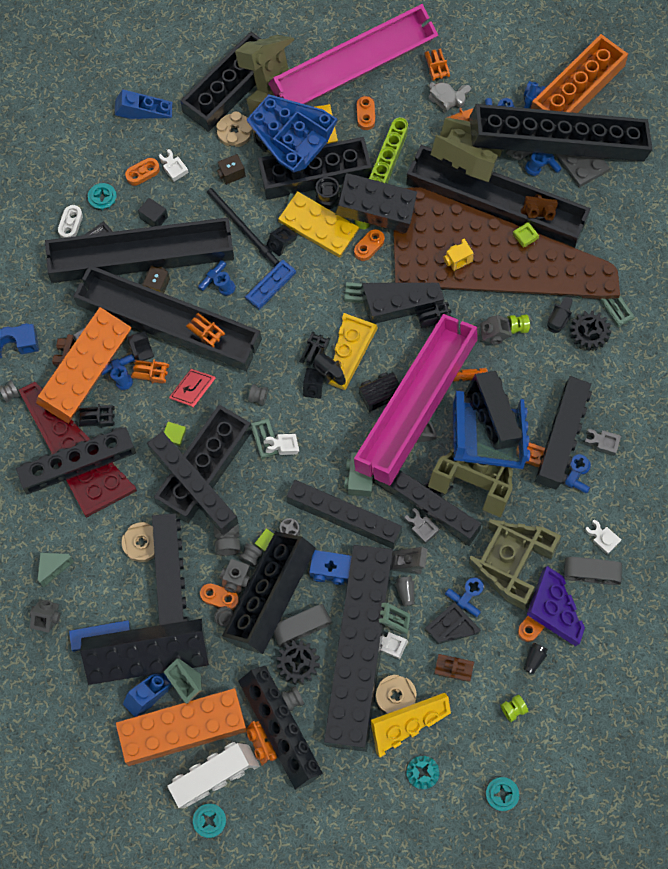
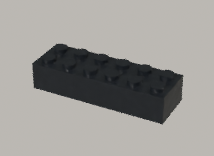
(219, 89)
(332, 161)
(210, 456)
(269, 592)
(143, 651)

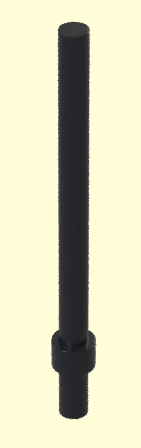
(263, 249)

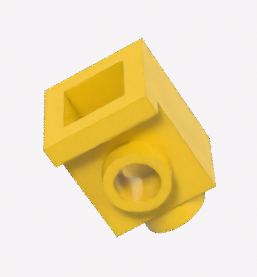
(459, 255)

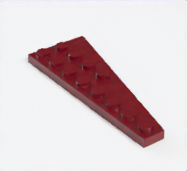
(92, 489)

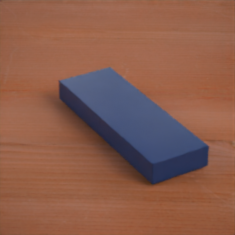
(270, 284)
(76, 635)

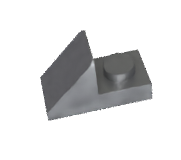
(410, 560)

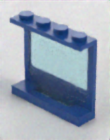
(473, 444)

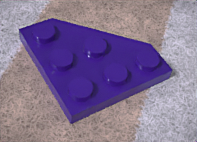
(555, 608)

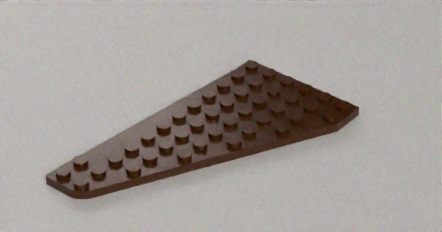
(498, 257)

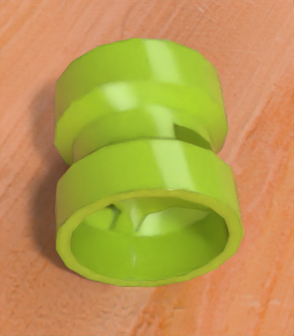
(519, 324)
(514, 708)

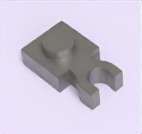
(606, 442)
(423, 528)

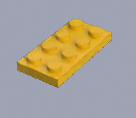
(318, 224)

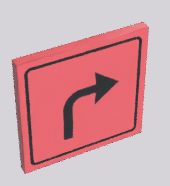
(192, 388)

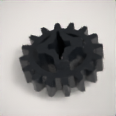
(596, 337)
(290, 661)

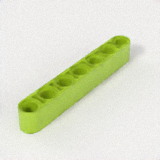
(390, 151)

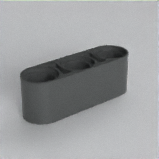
(593, 570)
(302, 625)

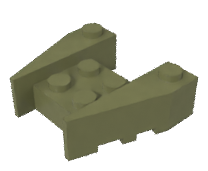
(267, 61)
(456, 146)
(489, 477)
(508, 556)

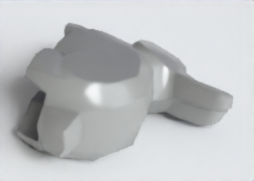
(446, 96)

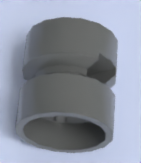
(227, 544)

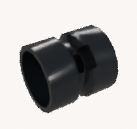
(327, 192)

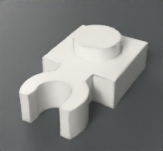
(174, 167)
(284, 443)
(605, 539)
(393, 645)

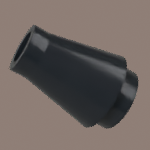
(535, 657)

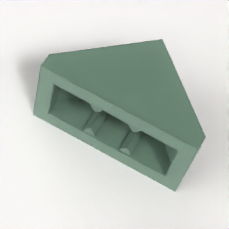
(51, 566)
(184, 679)

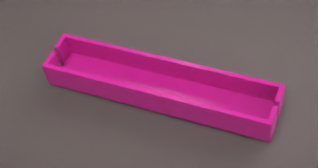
(355, 57)
(415, 400)

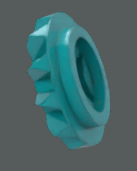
(96, 191)
(413, 773)
(508, 786)
(199, 820)

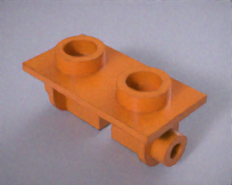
(263, 750)

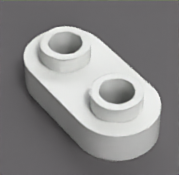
(68, 223)

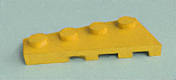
(352, 344)
(406, 722)

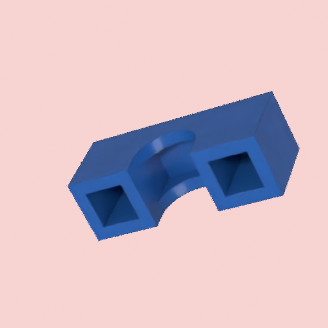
(24, 336)

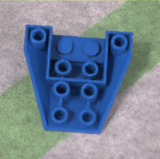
(292, 130)

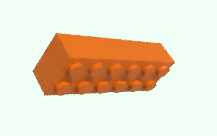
(583, 77)
(83, 365)
(181, 727)

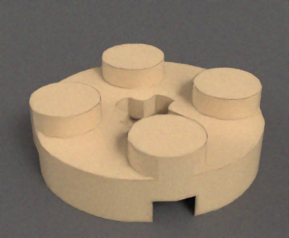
(231, 138)
(132, 536)
(400, 685)

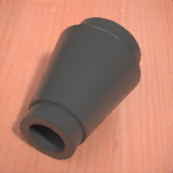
(405, 589)

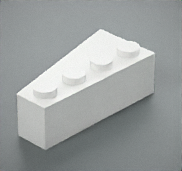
(212, 774)

